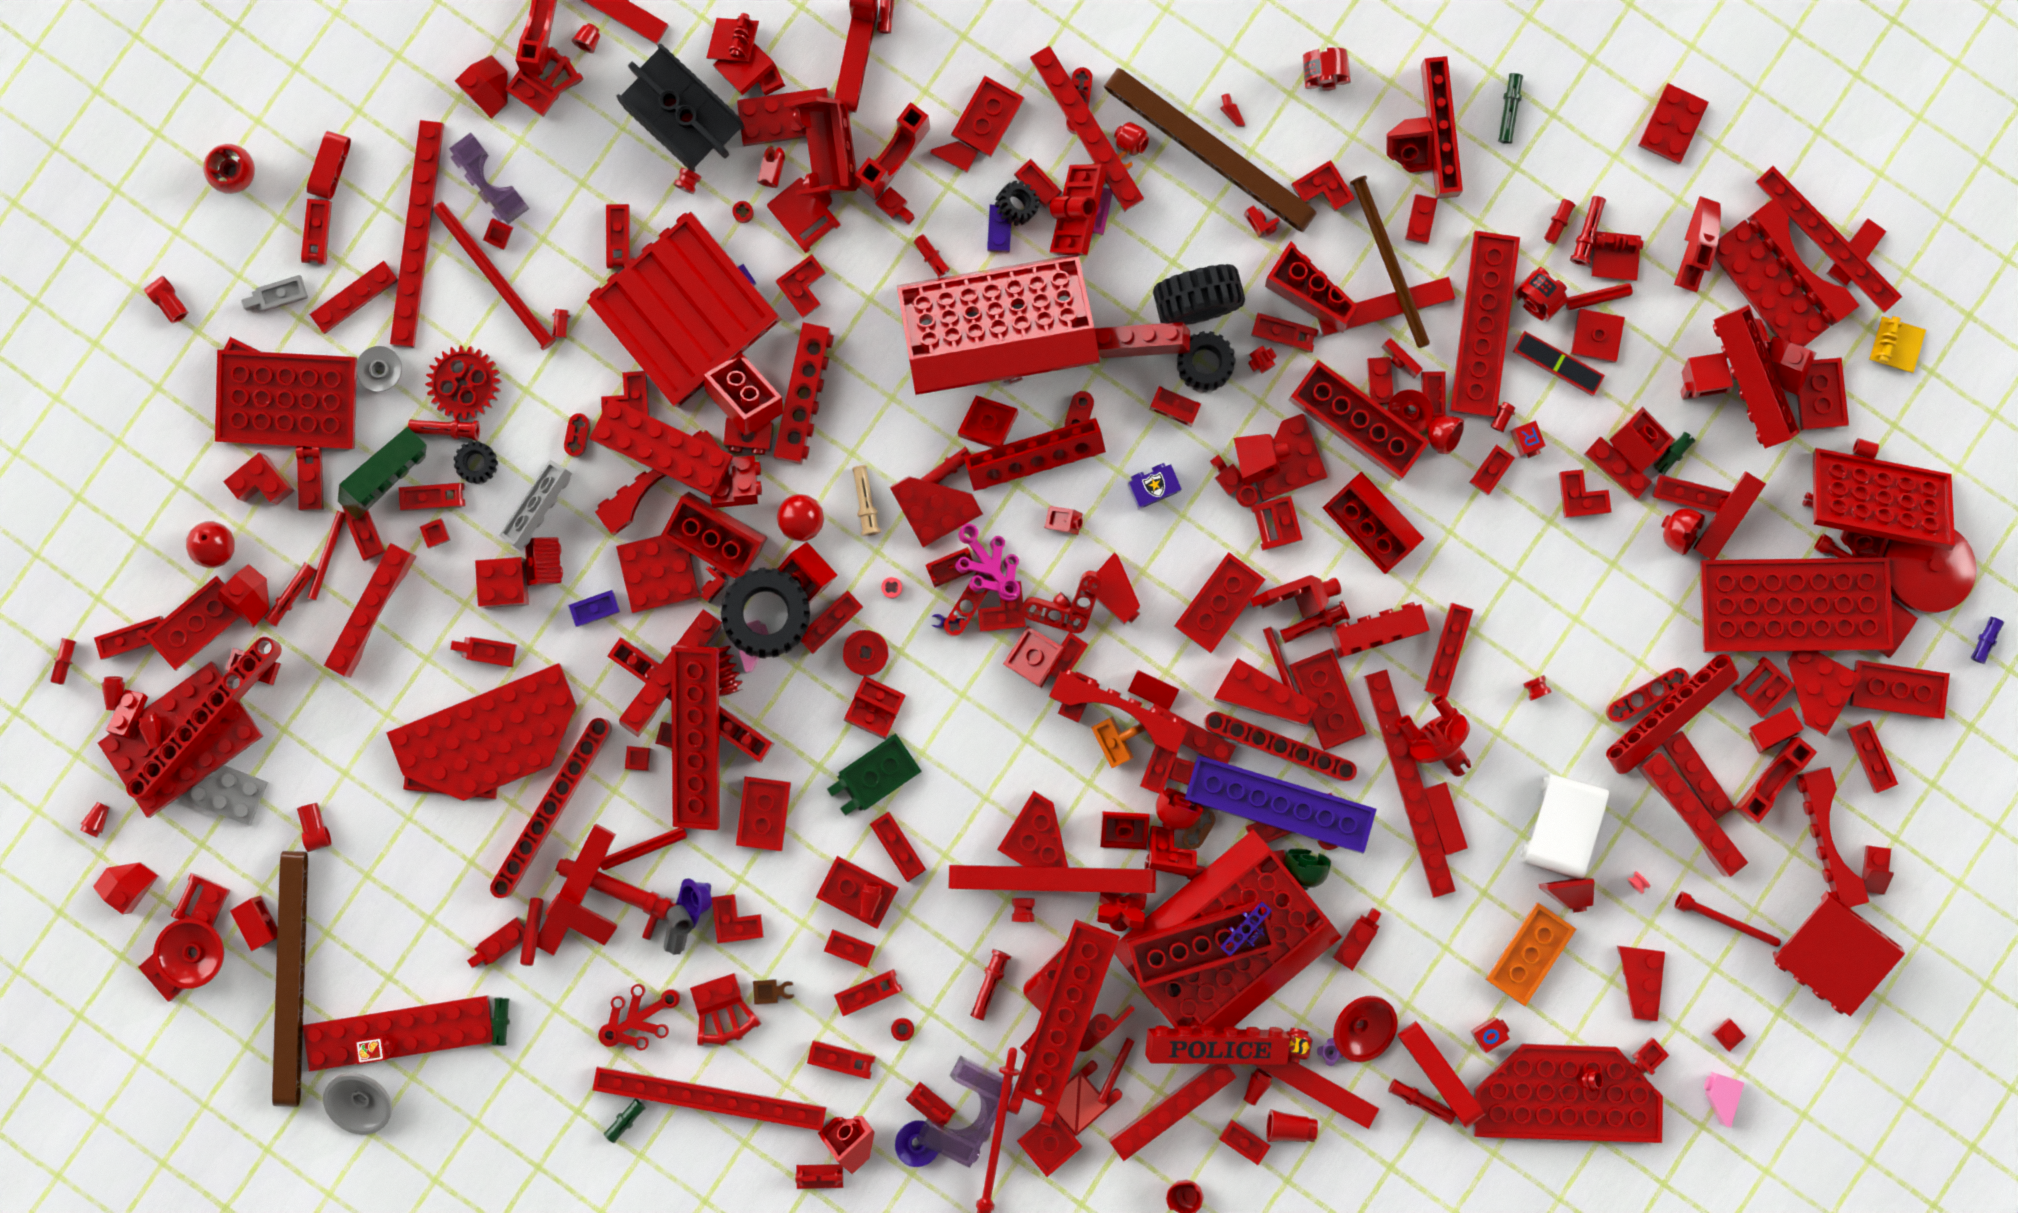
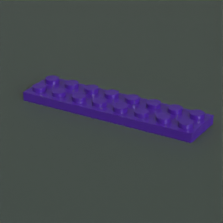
(1280, 804)

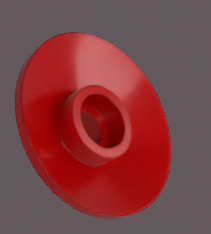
(1418, 419)

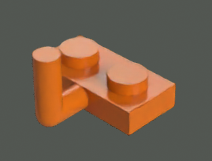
(1114, 742)

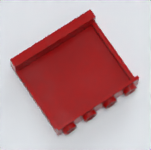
(1839, 955)

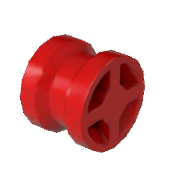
(687, 180)
(1537, 687)

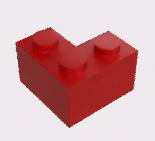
(258, 475)

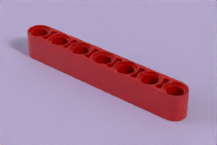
(1672, 714)
(1291, 746)

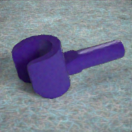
(943, 620)

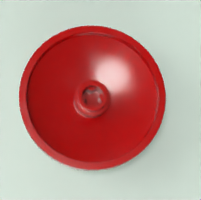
(1931, 577)

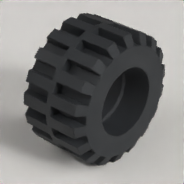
(1211, 381)

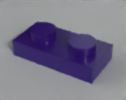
(998, 232)
(594, 608)

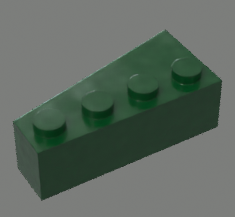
(381, 472)

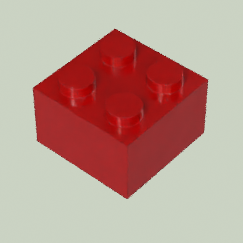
(501, 582)

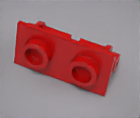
(930, 1104)
(819, 1176)

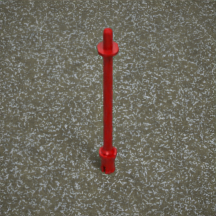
(985, 1204)

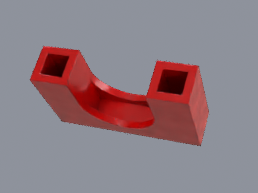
(877, 174)

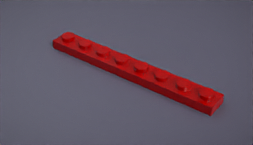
(1086, 127)
(1829, 240)

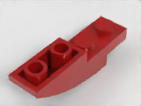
(1702, 245)

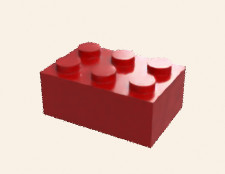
(743, 394)

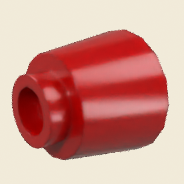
(587, 38)

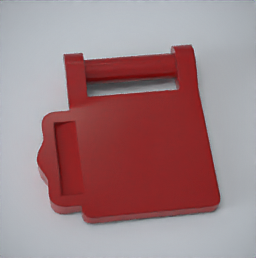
(802, 212)

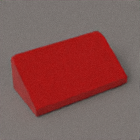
(1153, 690)

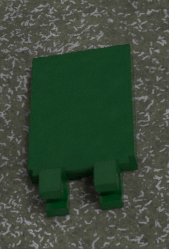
(875, 775)

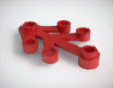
(635, 1019)

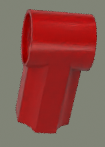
(163, 295)
(314, 832)

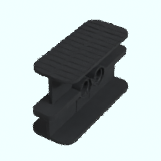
(667, 78)

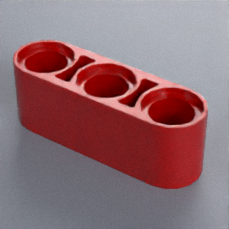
(328, 165)

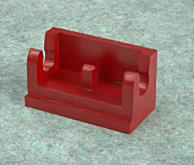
(1175, 406)
(944, 569)
(1775, 730)
(255, 923)

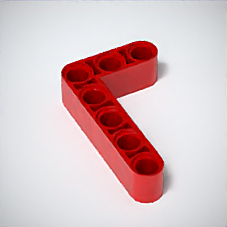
(856, 52)

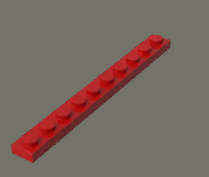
(417, 234)
(1409, 784)
(709, 1098)

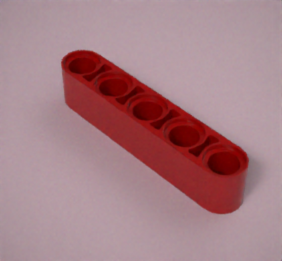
(1441, 1074)

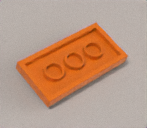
(1530, 954)

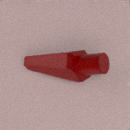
(1231, 110)

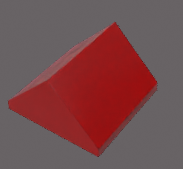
(1124, 830)

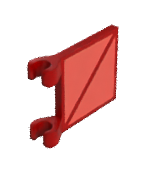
(1079, 1104)

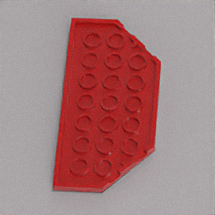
(488, 736)
(1543, 1097)

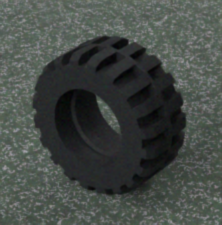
(1199, 294)
(765, 581)

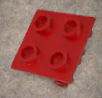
(733, 39)
(1616, 256)

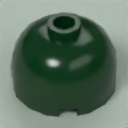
(1307, 869)

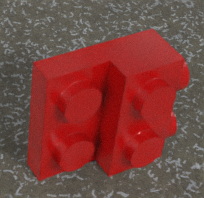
(739, 484)

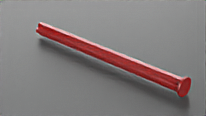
(494, 275)

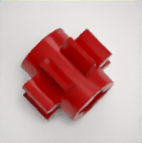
(1262, 359)

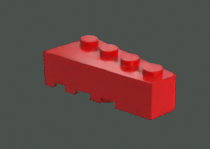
(1310, 289)
(1380, 630)
(1260, 693)

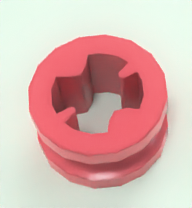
(892, 580)
(1638, 882)

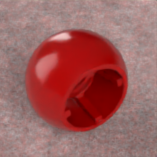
(235, 183)

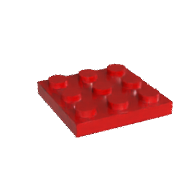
(656, 573)

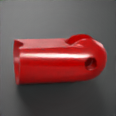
(771, 167)

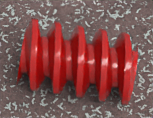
(726, 675)

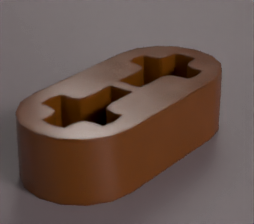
(1204, 831)

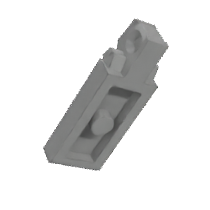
(276, 294)

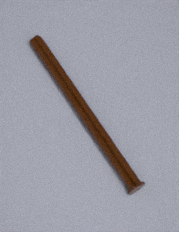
(1390, 261)

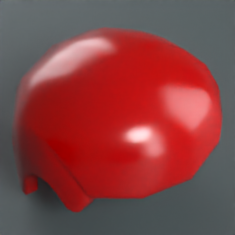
(1185, 1197)

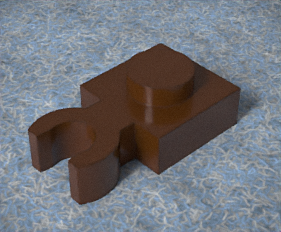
(767, 991)

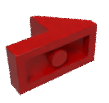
(1876, 869)

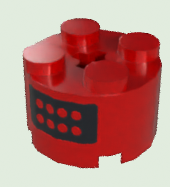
(1326, 68)
(1542, 294)

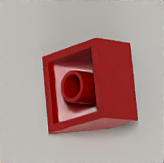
(1641, 440)
(809, 570)

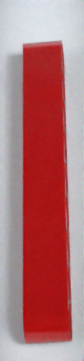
(193, 720)
(541, 814)
(1052, 879)

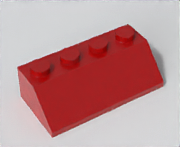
(1373, 523)
(713, 535)

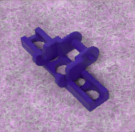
(1245, 935)

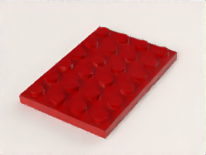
(285, 399)
(1883, 499)
(224, 742)

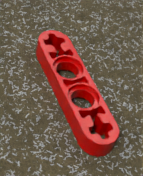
(975, 599)
(1648, 697)

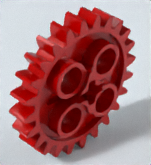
(445, 374)

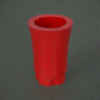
(1290, 1127)

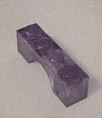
(505, 200)

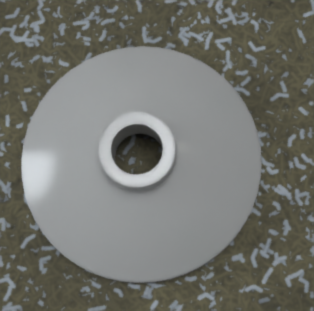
(371, 360)

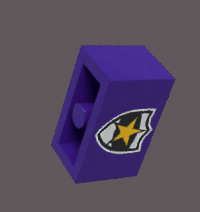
(1154, 485)

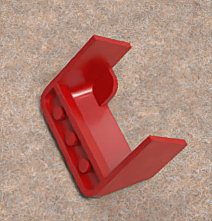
(828, 145)
(1037, 990)

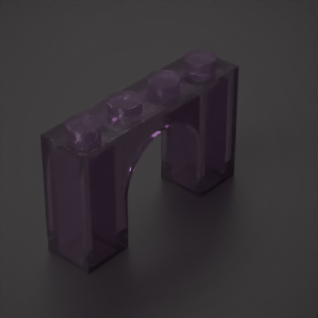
(965, 1143)

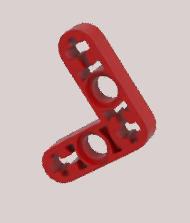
(1073, 612)

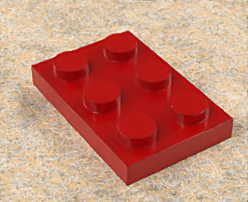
(987, 116)
(1673, 123)
(1823, 396)
(763, 813)
(844, 886)

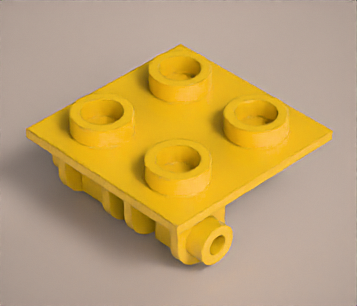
(1897, 344)

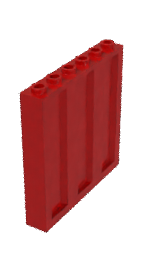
(683, 308)

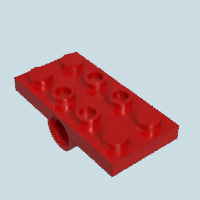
(1077, 209)

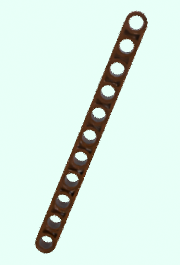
(1210, 150)
(290, 979)

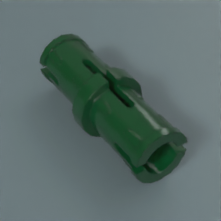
(1674, 453)
(500, 1021)
(624, 1120)

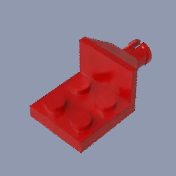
(1308, 591)

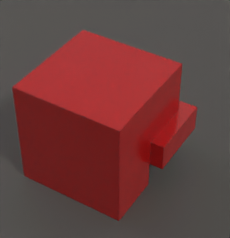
(1706, 376)

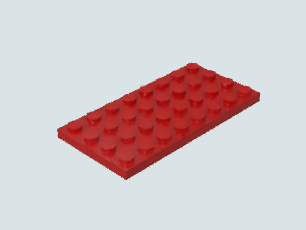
(1796, 605)

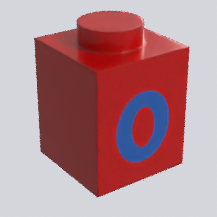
(1491, 1034)

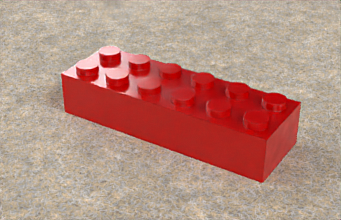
(1756, 376)
(1358, 420)
(1195, 945)

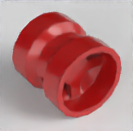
(1023, 909)

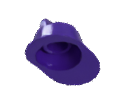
(695, 898)

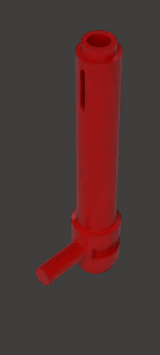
(649, 902)

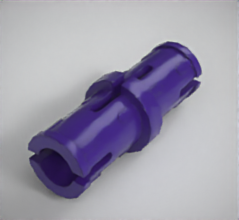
(1987, 640)

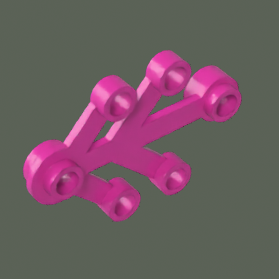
(989, 566)

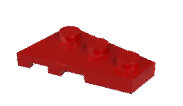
(1643, 979)

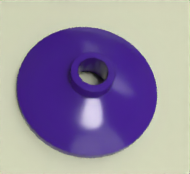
(911, 1154)

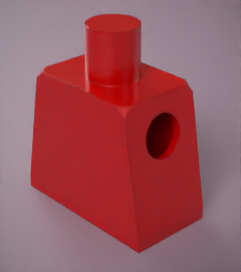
(1259, 456)

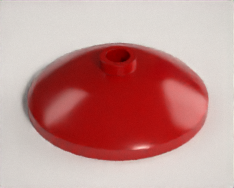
(174, 957)
(1373, 1032)

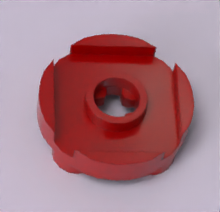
(852, 652)

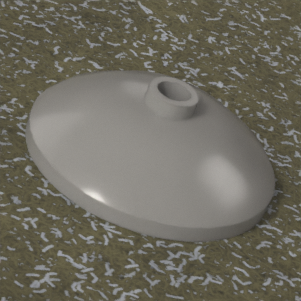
(357, 1103)

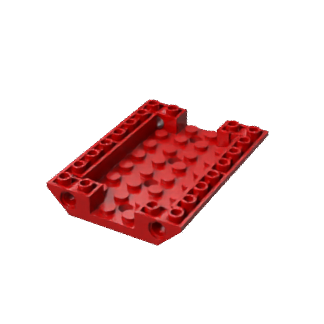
(1000, 339)
(1235, 989)

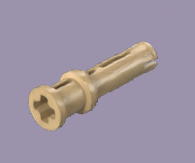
(868, 514)

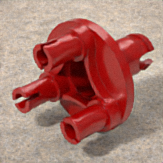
(1440, 737)

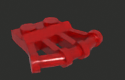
(540, 94)
(717, 995)

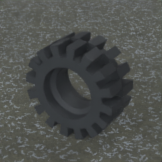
(1024, 195)
(489, 462)

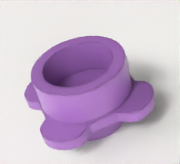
(1324, 1052)

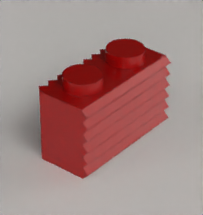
(543, 561)

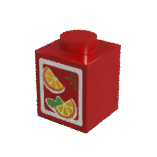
(373, 1049)

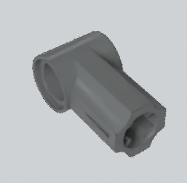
(677, 930)

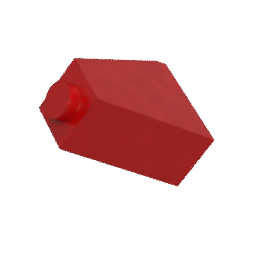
(1116, 591)

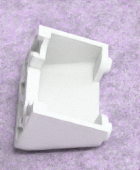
(1566, 826)

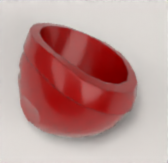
(1445, 433)

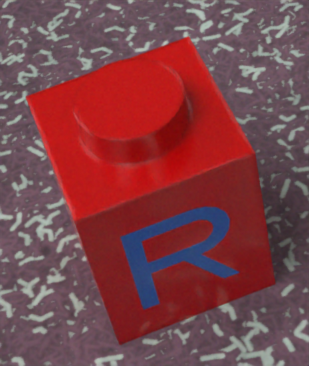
(1528, 439)

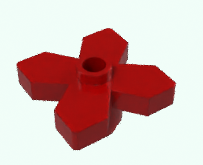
(1122, 910)

